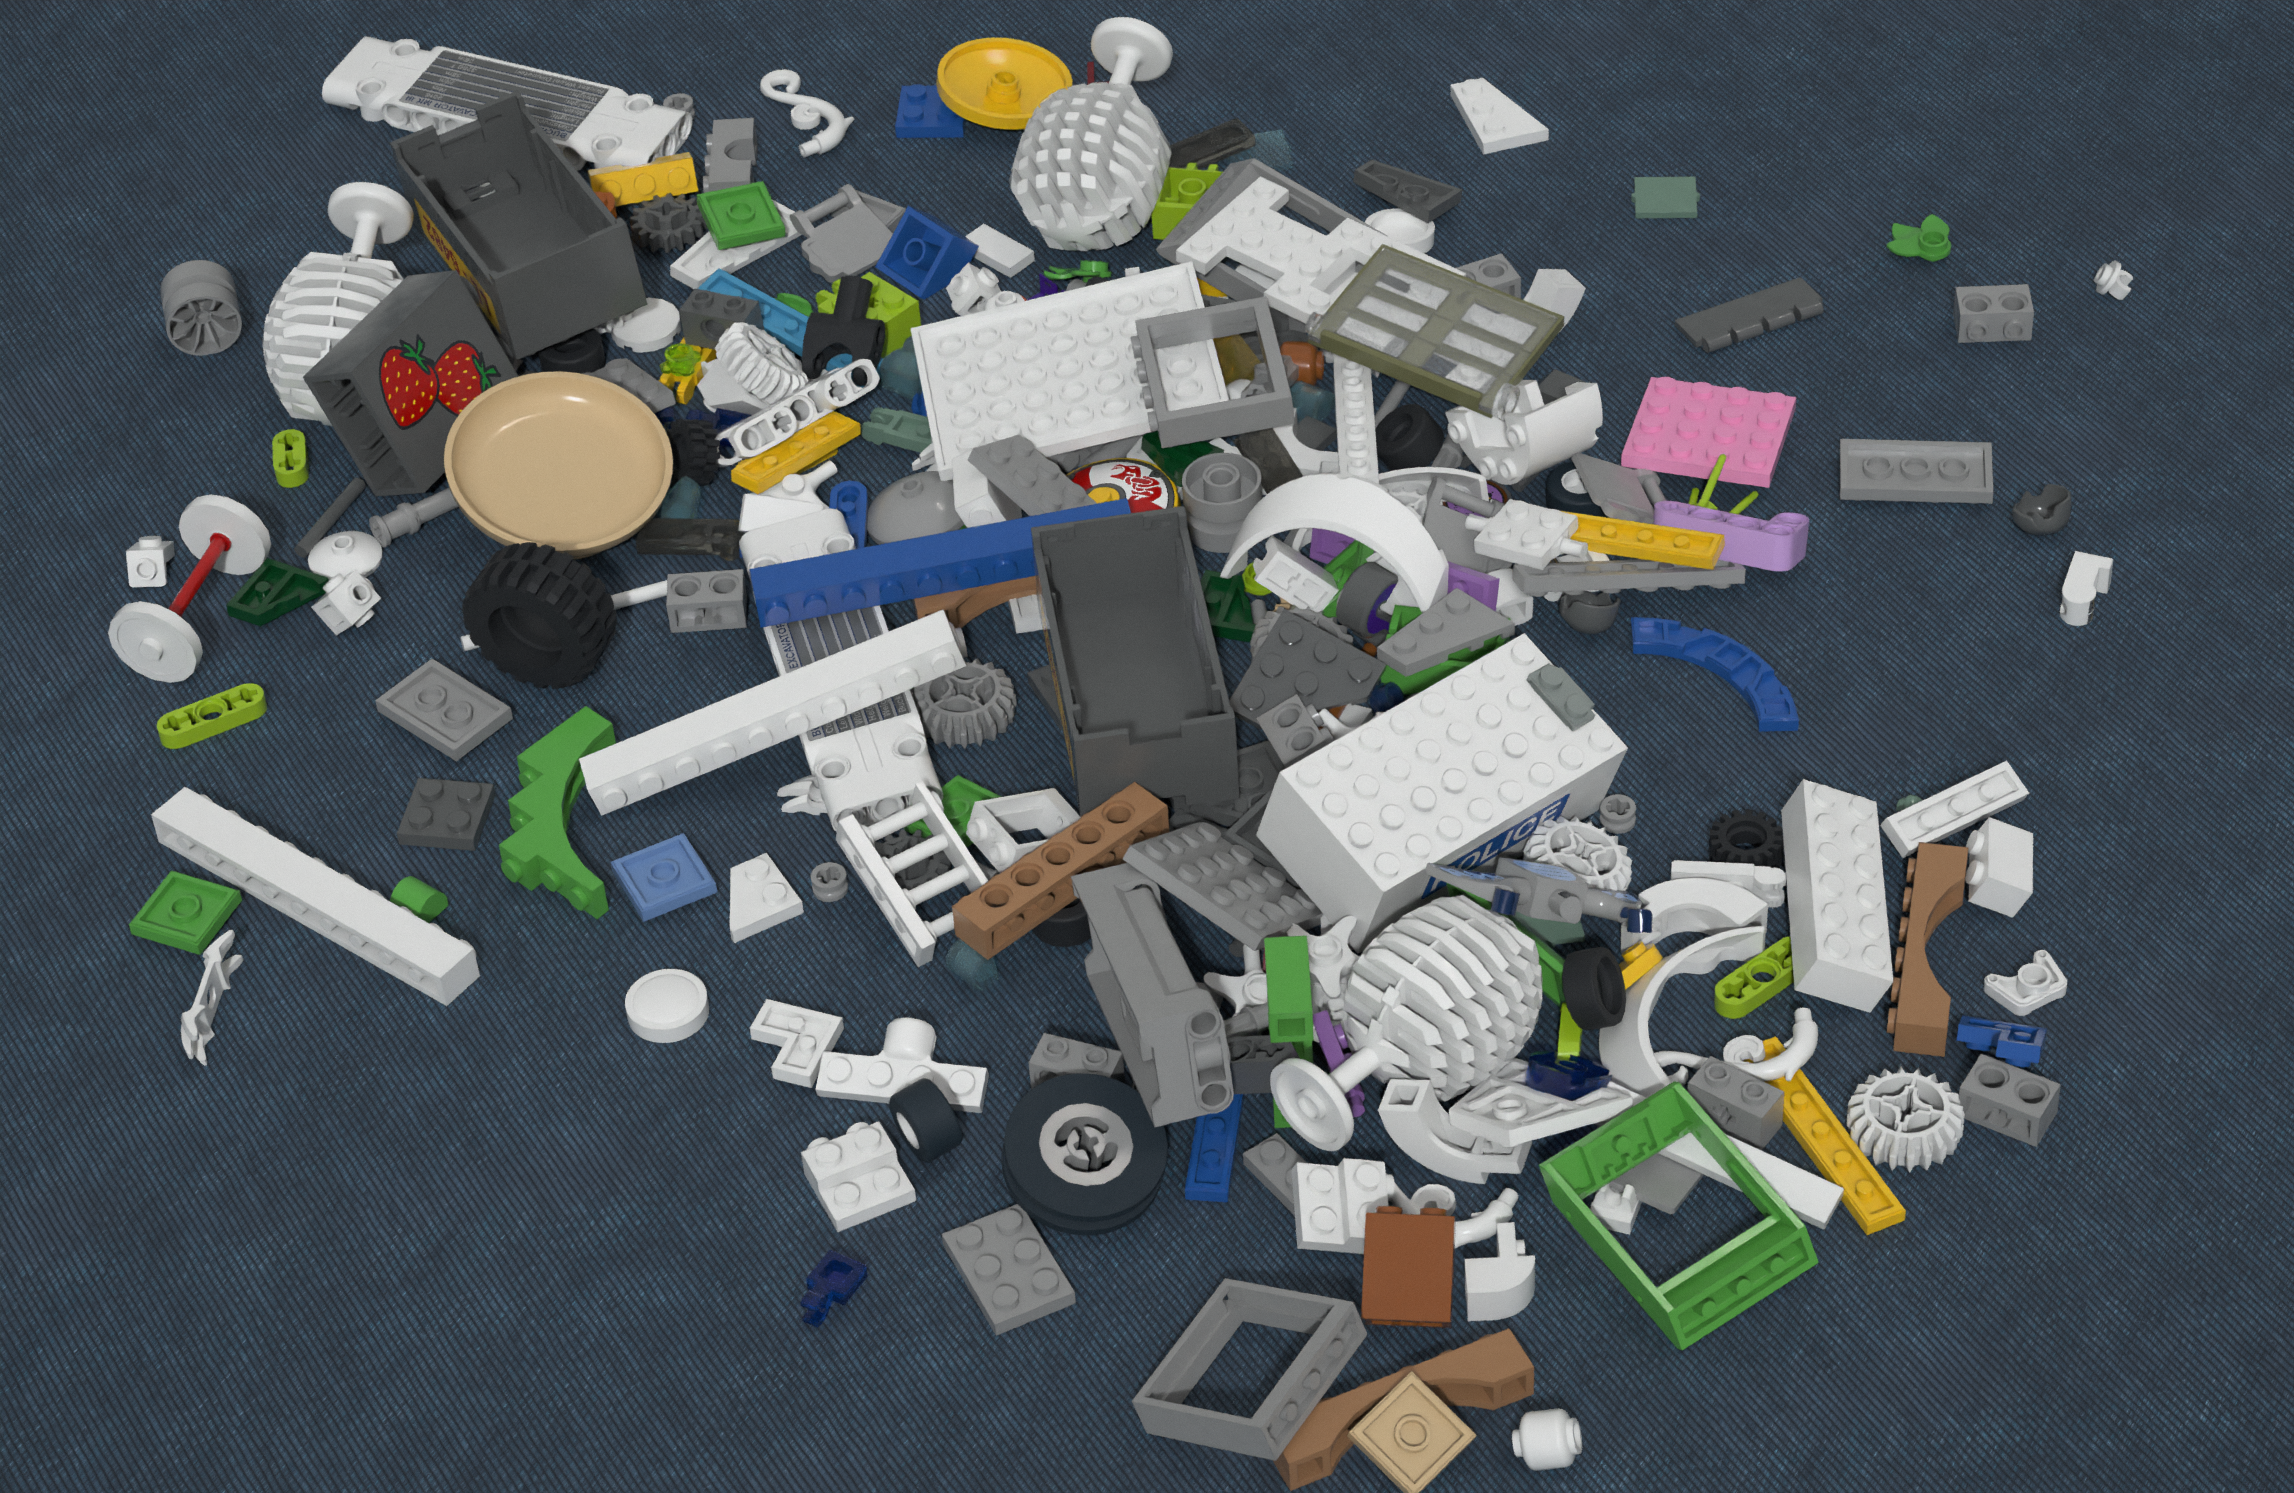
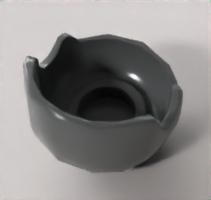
(2043, 513)
(1589, 612)

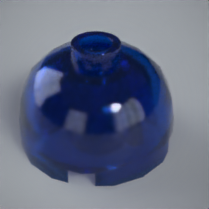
(1565, 1078)

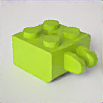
(1179, 194)
(886, 304)

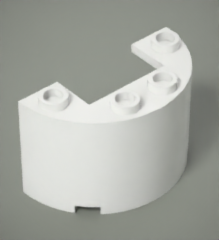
(1532, 435)

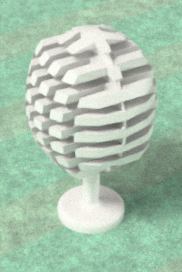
(1095, 151)
(332, 292)
(1429, 1000)

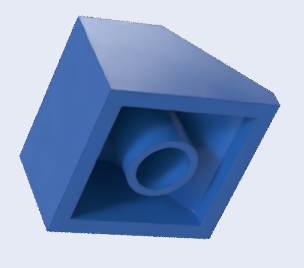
(925, 253)

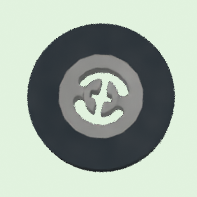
(1054, 1180)

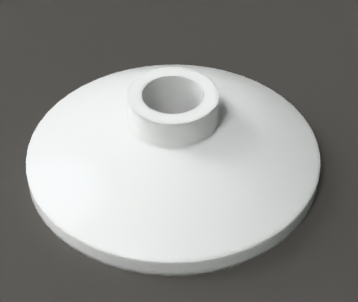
(344, 554)

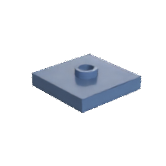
(663, 877)

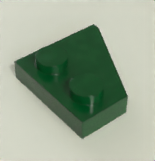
(1227, 606)

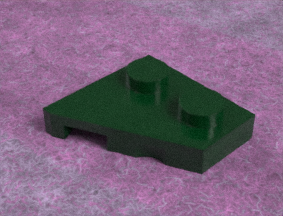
(1176, 458)
(274, 592)

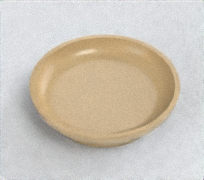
(558, 462)

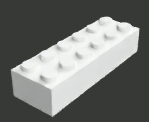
(1836, 896)

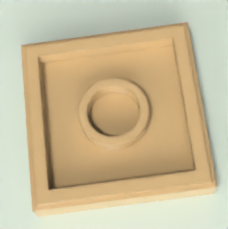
(1411, 1435)

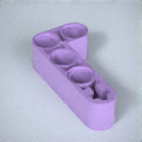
(1748, 540)

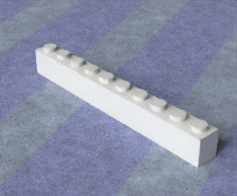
(771, 712)
(317, 895)

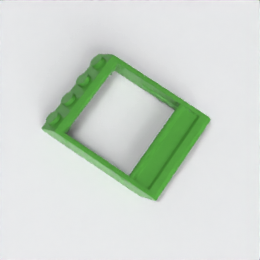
(1723, 1280)

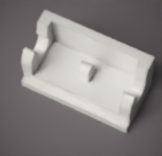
(1294, 577)

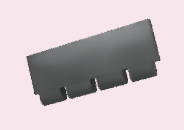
(1744, 316)

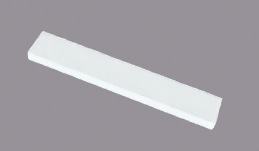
(1805, 1193)

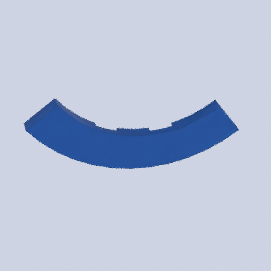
(1728, 659)

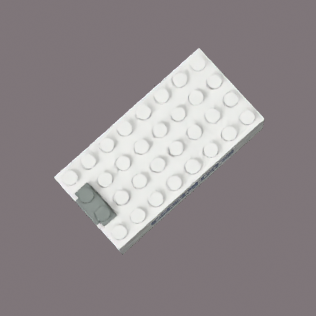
(1441, 783)

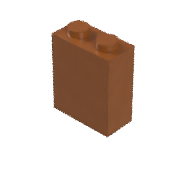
(1408, 1268)

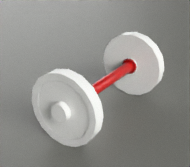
(157, 638)

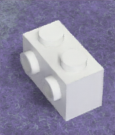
(2000, 867)

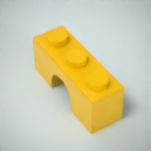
(641, 182)

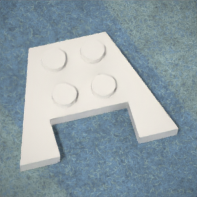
(1517, 1114)

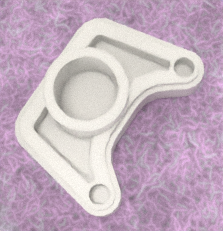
(2032, 987)

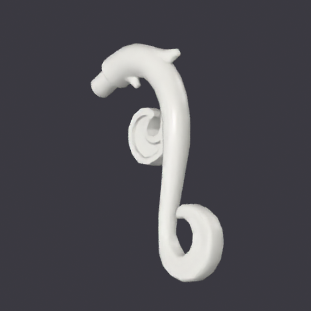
(807, 112)
(1798, 1052)
(1478, 1228)

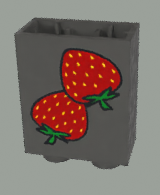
(407, 378)

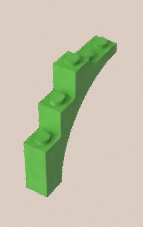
(542, 813)

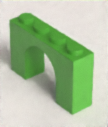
(1289, 999)

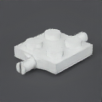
(1526, 534)

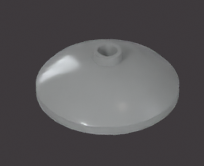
(913, 509)

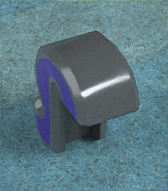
(1361, 601)

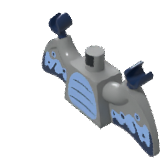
(1546, 893)

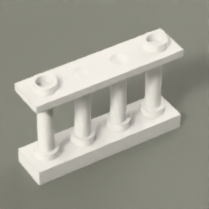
(879, 873)

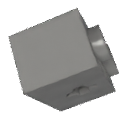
(1738, 1102)

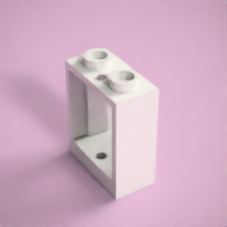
(997, 817)

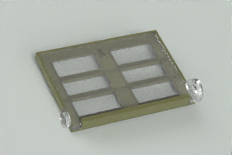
(1436, 331)

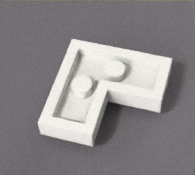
(802, 1037)

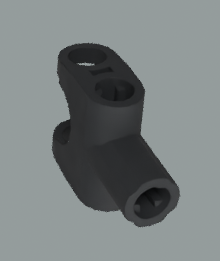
(844, 331)

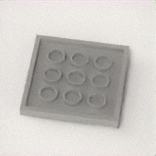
(1224, 883)

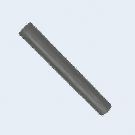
(330, 517)

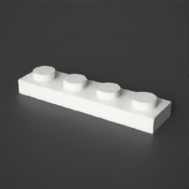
(1954, 809)

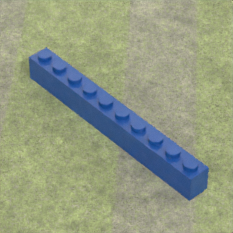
(907, 567)

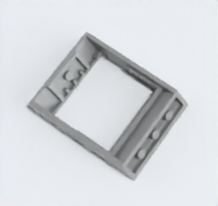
(1223, 191)

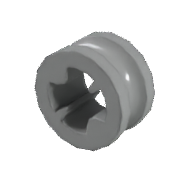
(680, 102)
(1620, 822)
(829, 882)

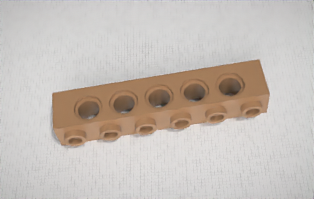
(1042, 879)

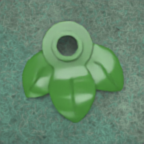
(1927, 242)
(1087, 269)

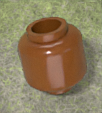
(1307, 358)

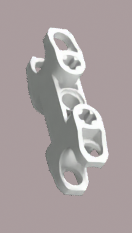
(808, 404)

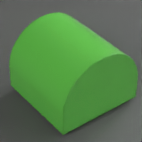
(419, 898)

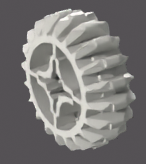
(760, 362)
(1583, 850)
(1905, 1119)

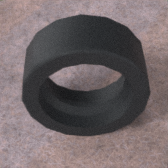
(1594, 988)

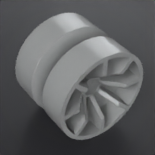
(200, 307)
(1218, 498)

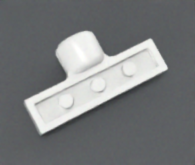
(902, 1062)

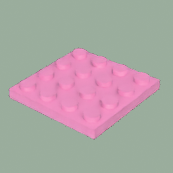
(1690, 424)

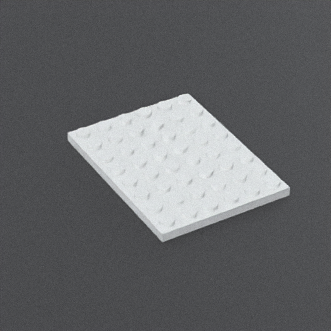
(1060, 367)

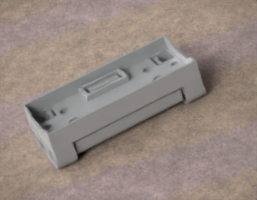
(1150, 999)

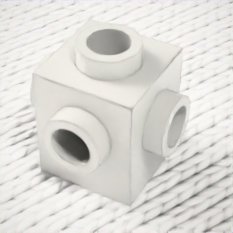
(972, 289)
(346, 602)

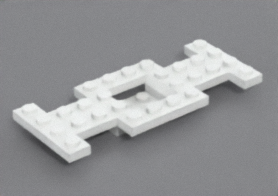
(1305, 263)

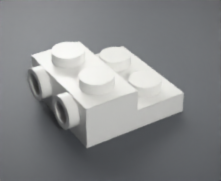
(857, 1175)
(1335, 1200)

